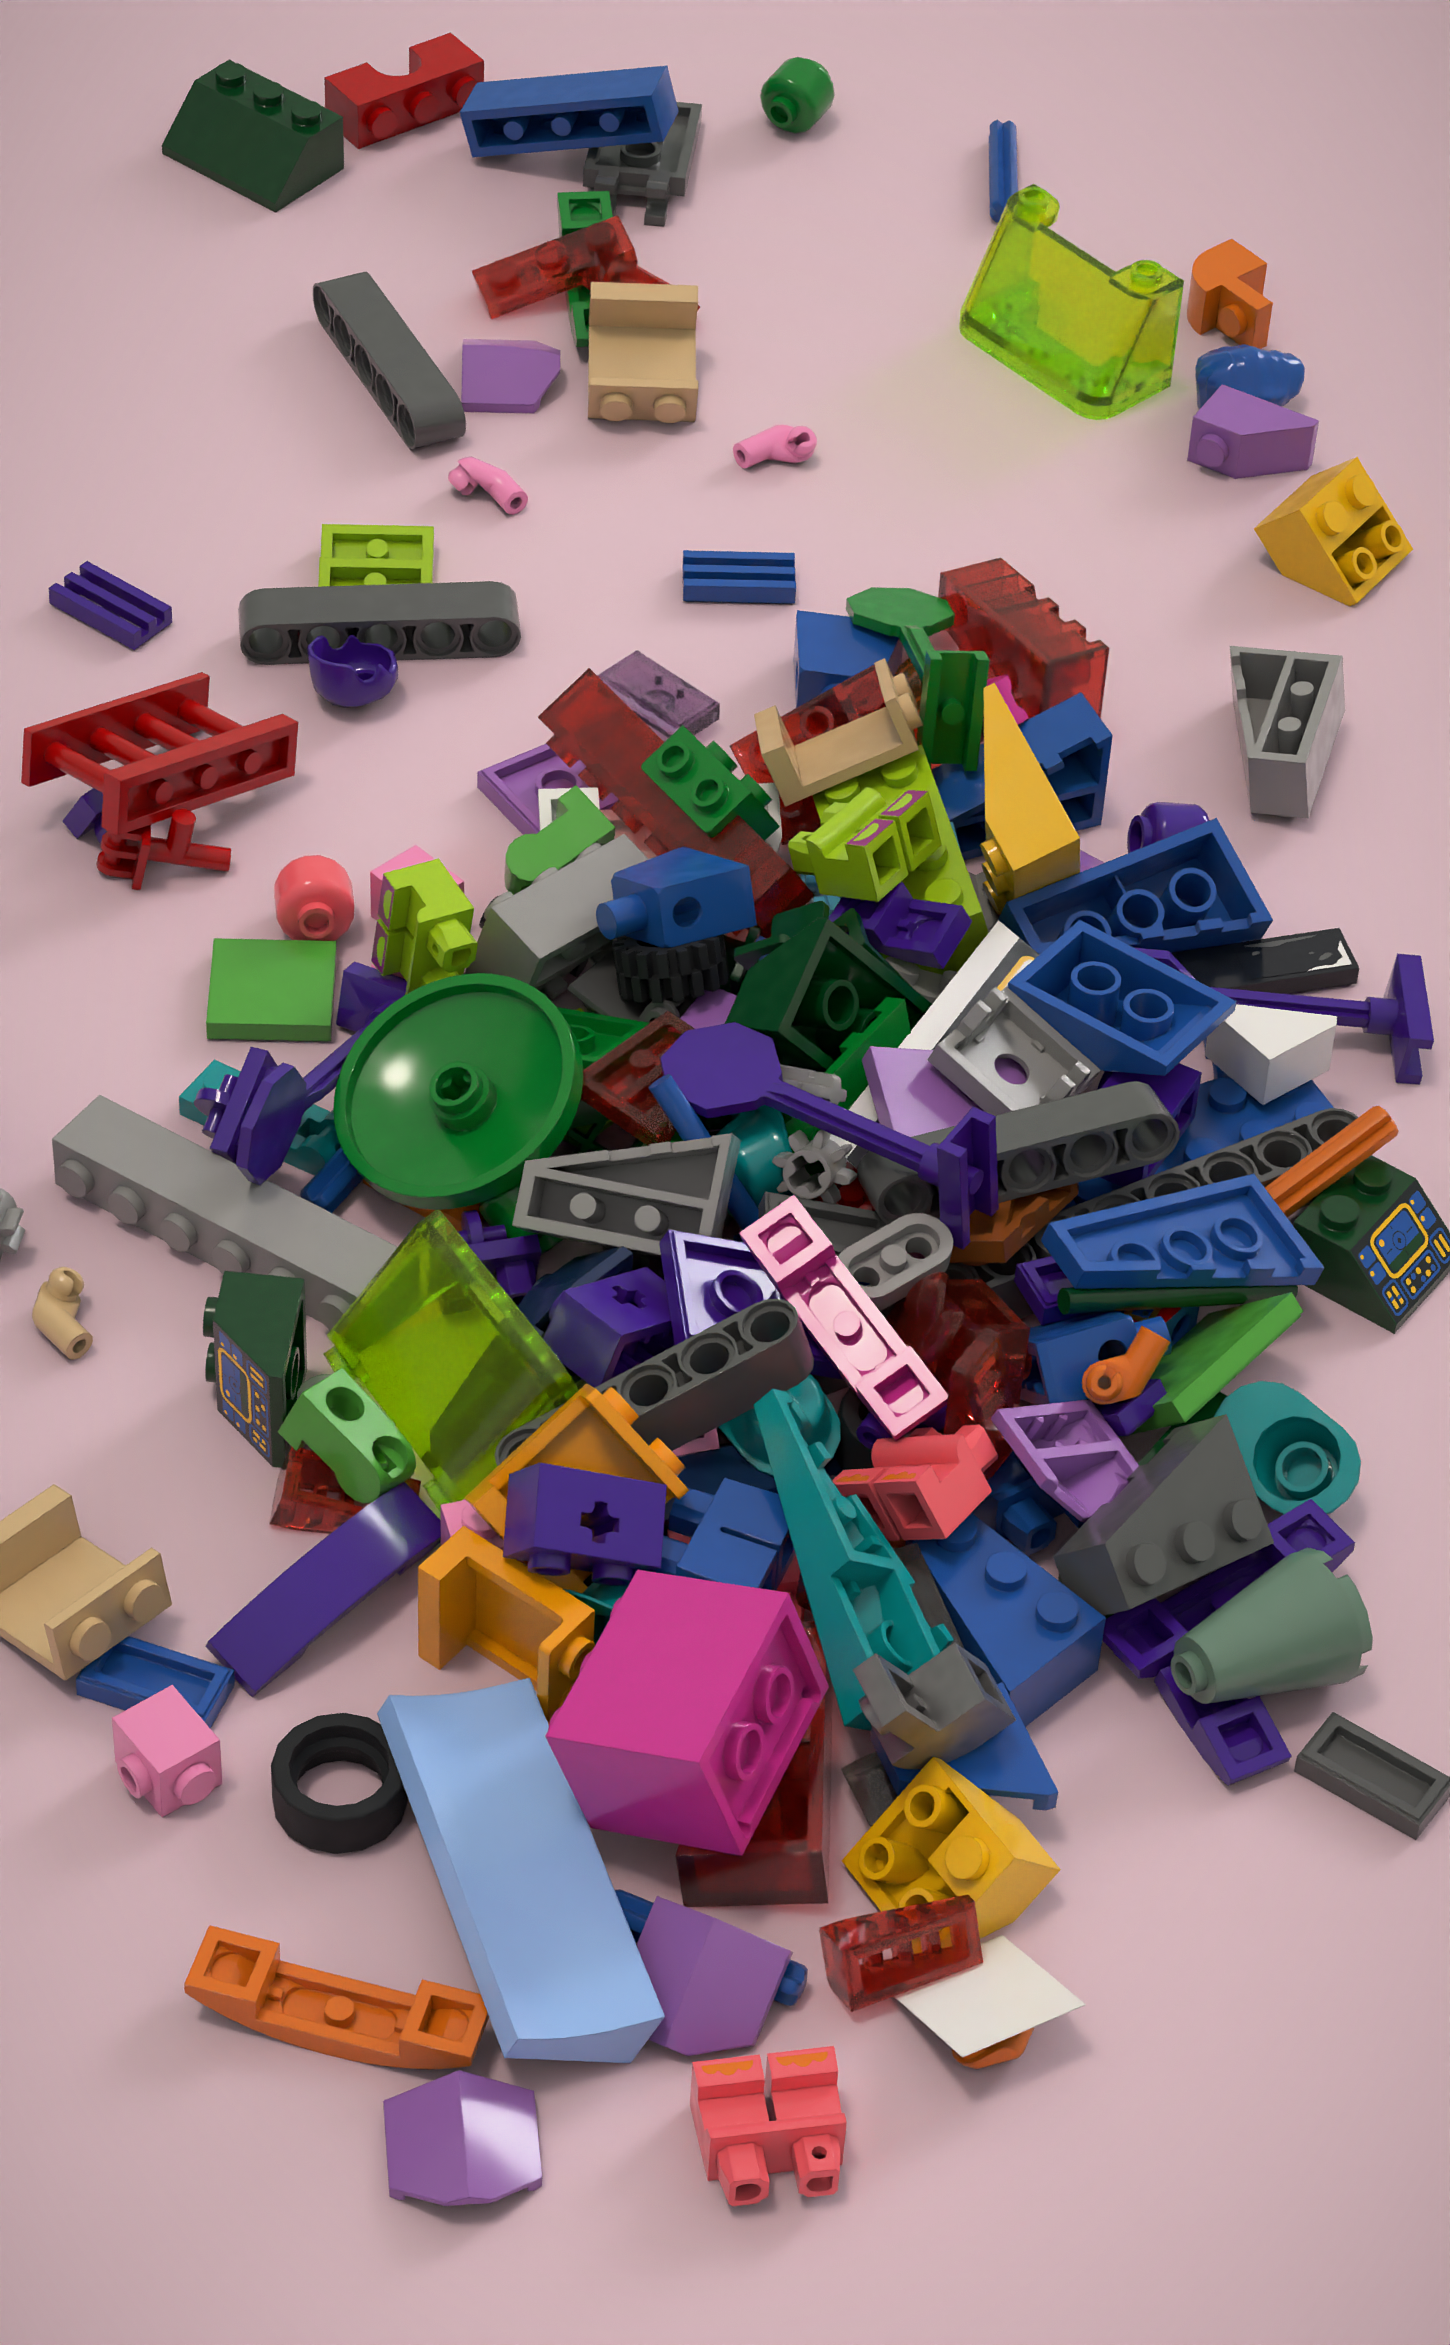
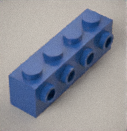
(569, 111)

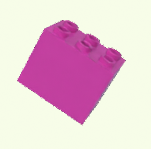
(688, 1711)

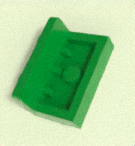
(703, 785)

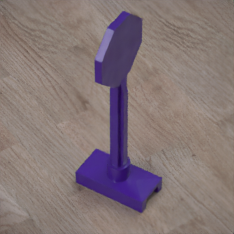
(1400, 1013)
(738, 1070)
(286, 1095)

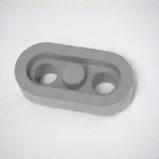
(885, 1261)

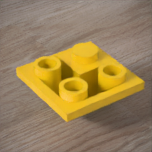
(947, 1843)

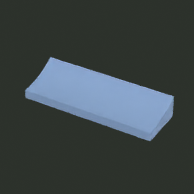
(522, 1875)

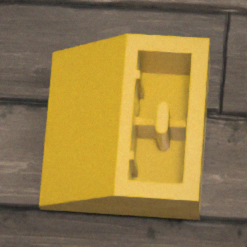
(1335, 534)

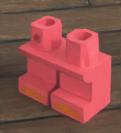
(923, 1481)
(769, 2128)

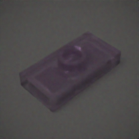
(660, 696)

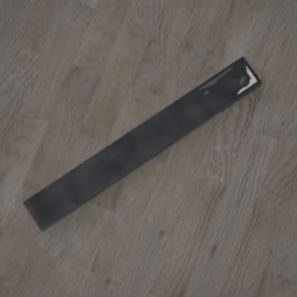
(1275, 963)

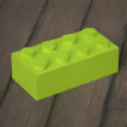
(944, 873)

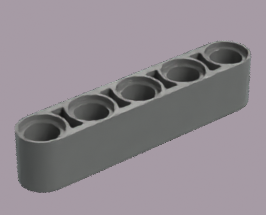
(389, 360)
(409, 619)
(1042, 1148)
(706, 1377)

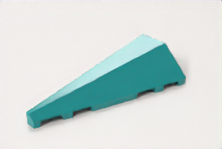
(847, 1565)

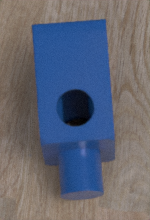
(835, 649)
(678, 899)
(1069, 1346)

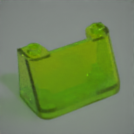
(1069, 320)
(447, 1357)

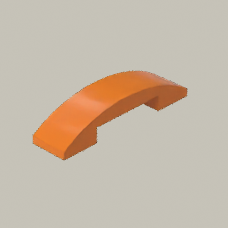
(332, 2012)

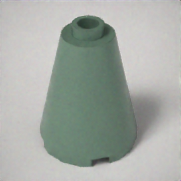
(1277, 1635)

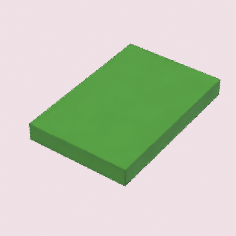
(1216, 1354)

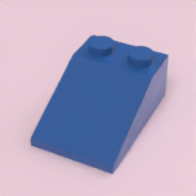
(1119, 1002)

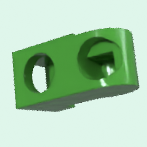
(559, 843)
(350, 1437)

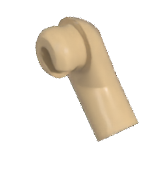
(56, 1312)

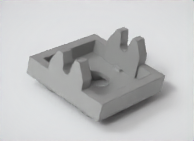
(1011, 1029)

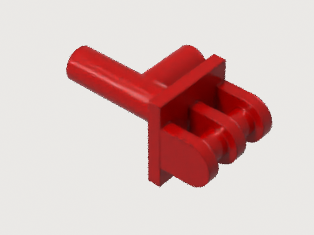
(128, 853)

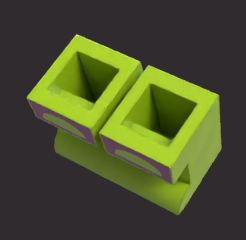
(867, 844)
(423, 925)

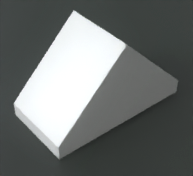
(1272, 1049)

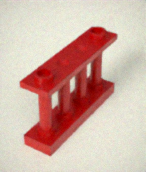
(156, 785)

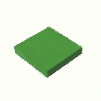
(271, 990)

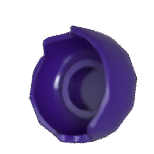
(352, 673)

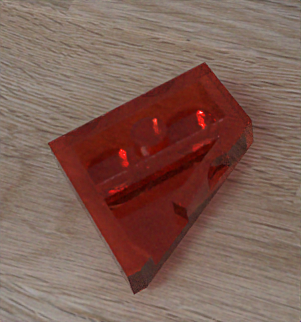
(621, 1080)

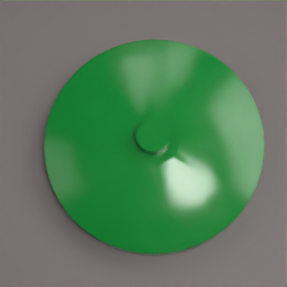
(458, 1090)

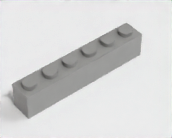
(211, 1209)

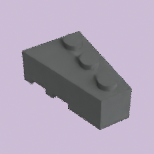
(1169, 1524)

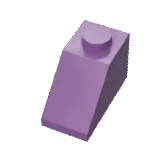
(1250, 436)

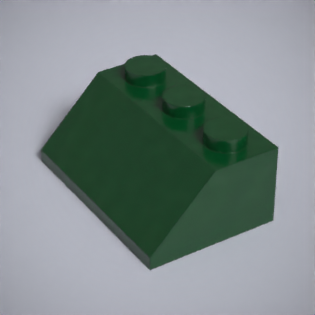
(255, 136)
(817, 994)

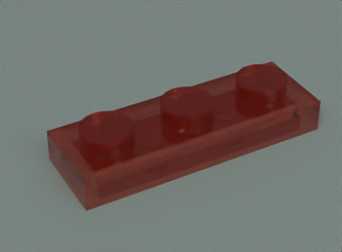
(548, 267)

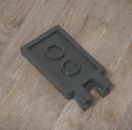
(648, 168)

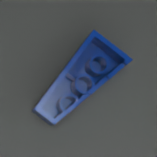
(1159, 897)

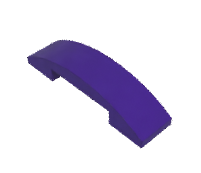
(325, 1587)
(1148, 1633)

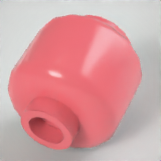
(314, 894)

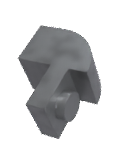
(933, 1711)

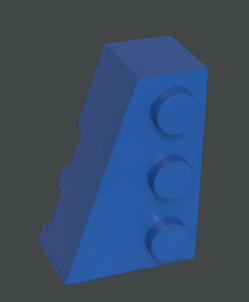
(1073, 754)
(1014, 1616)

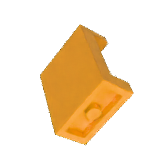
(588, 1435)
(502, 1613)

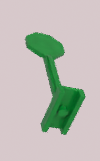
(950, 679)

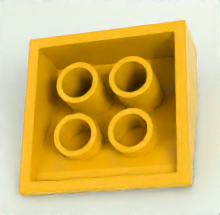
(1026, 826)

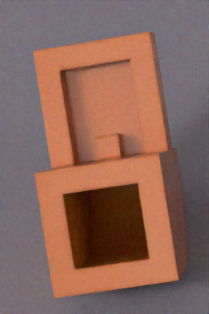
(1229, 294)

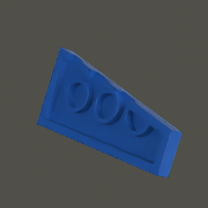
(1185, 1239)

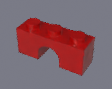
(387, 105)

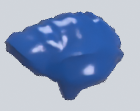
(1252, 370)

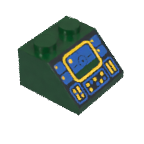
(1376, 1243)
(257, 1355)

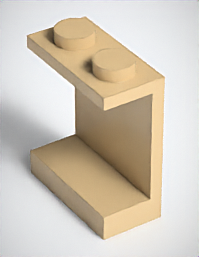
(642, 352)
(843, 751)
(64, 1594)

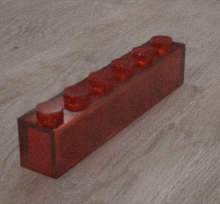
(612, 744)

